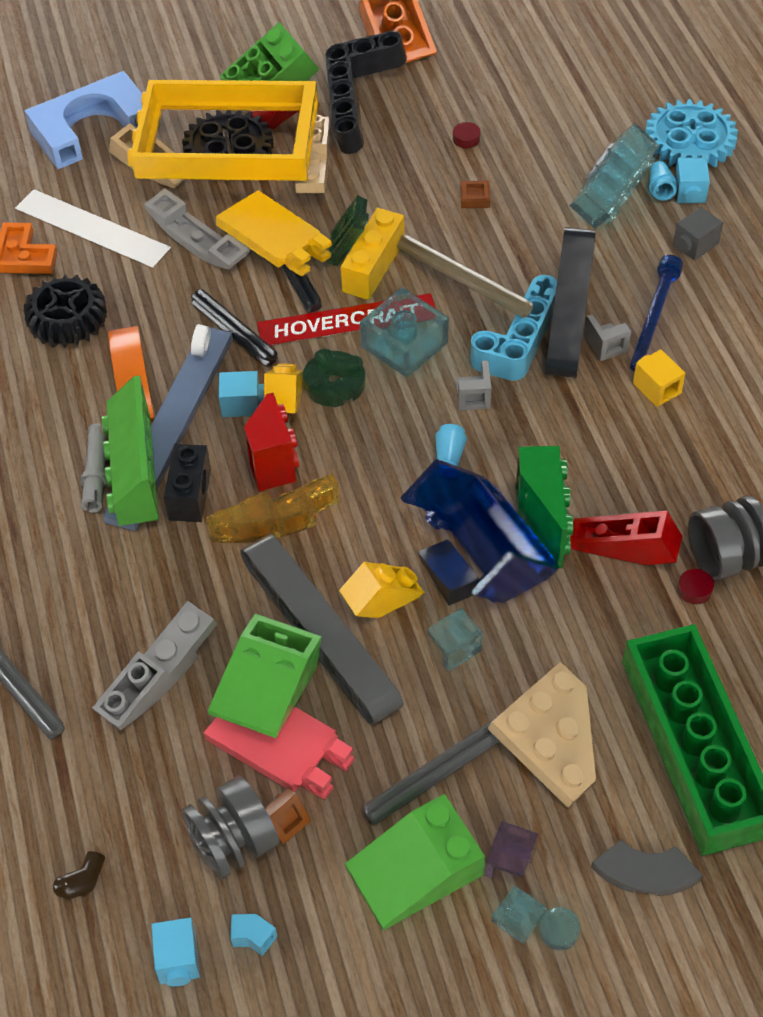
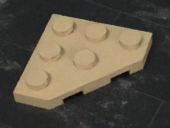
(552, 733)

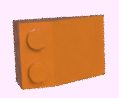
(403, 17)

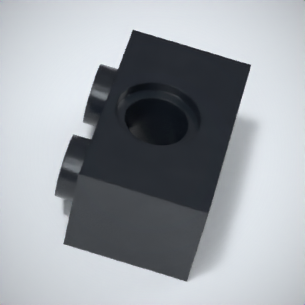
(187, 483)

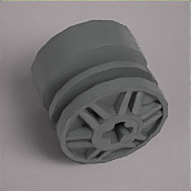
(728, 537)
(226, 829)

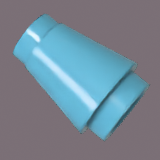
(662, 181)
(450, 443)

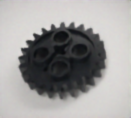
(244, 134)

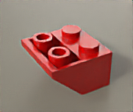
(271, 445)

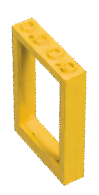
(224, 95)

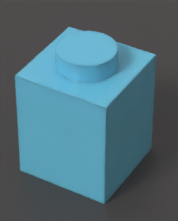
(692, 180)
(239, 393)
(175, 952)

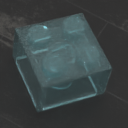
(404, 332)

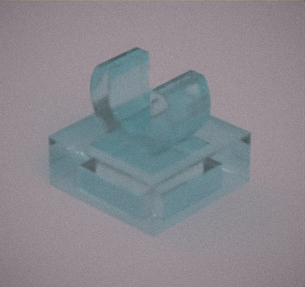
(519, 914)

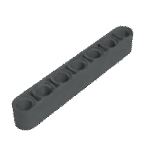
(308, 610)

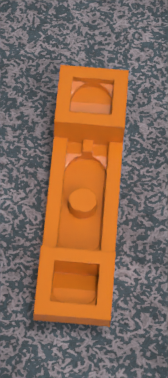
(129, 360)

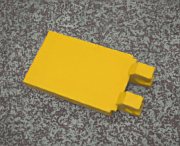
(274, 232)

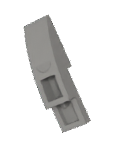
(155, 672)

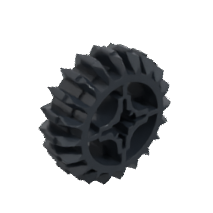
(65, 311)

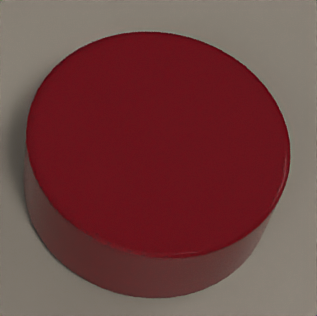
(466, 135)
(695, 586)

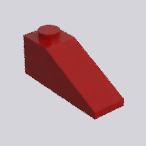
(633, 537)

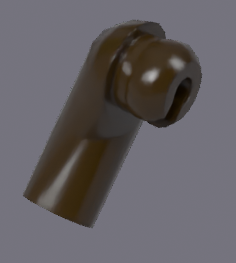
(80, 881)

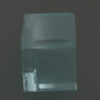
(457, 638)

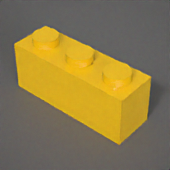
(372, 254)

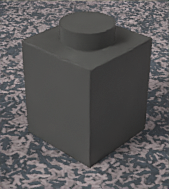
(697, 233)

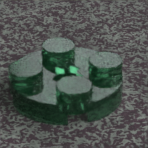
(334, 363)

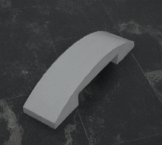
(193, 234)

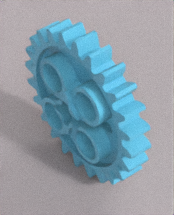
(692, 132)

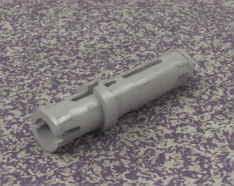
(93, 477)

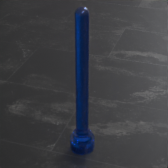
(668, 271)

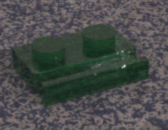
(348, 230)

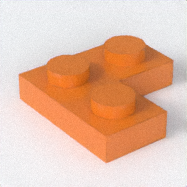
(21, 256)

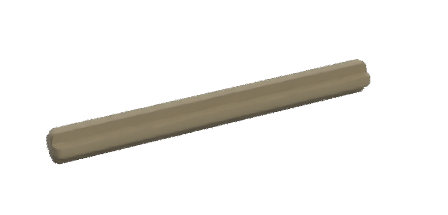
(465, 276)

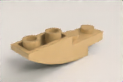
(319, 160)

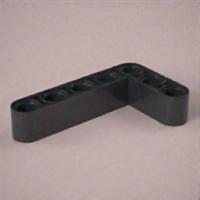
(346, 63)
(570, 302)

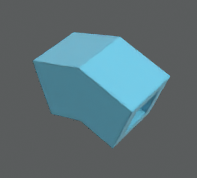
(252, 932)

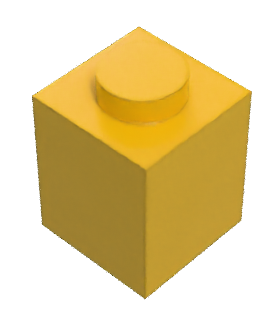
(658, 377)

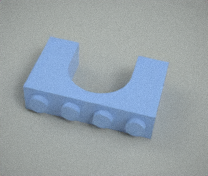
(52, 120)

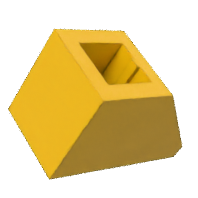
(285, 384)
(380, 589)

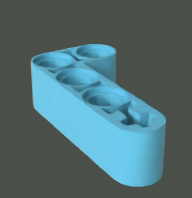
(513, 354)

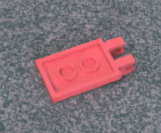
(289, 757)

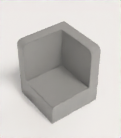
(607, 339)
(475, 391)

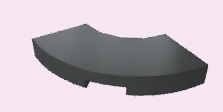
(646, 873)

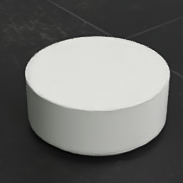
(200, 340)

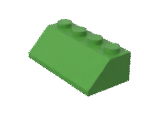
(130, 456)

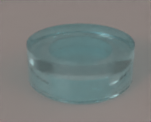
(559, 928)

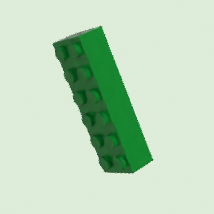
(698, 737)

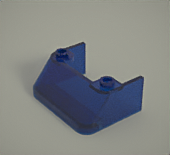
(485, 527)

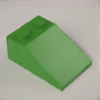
(416, 862)

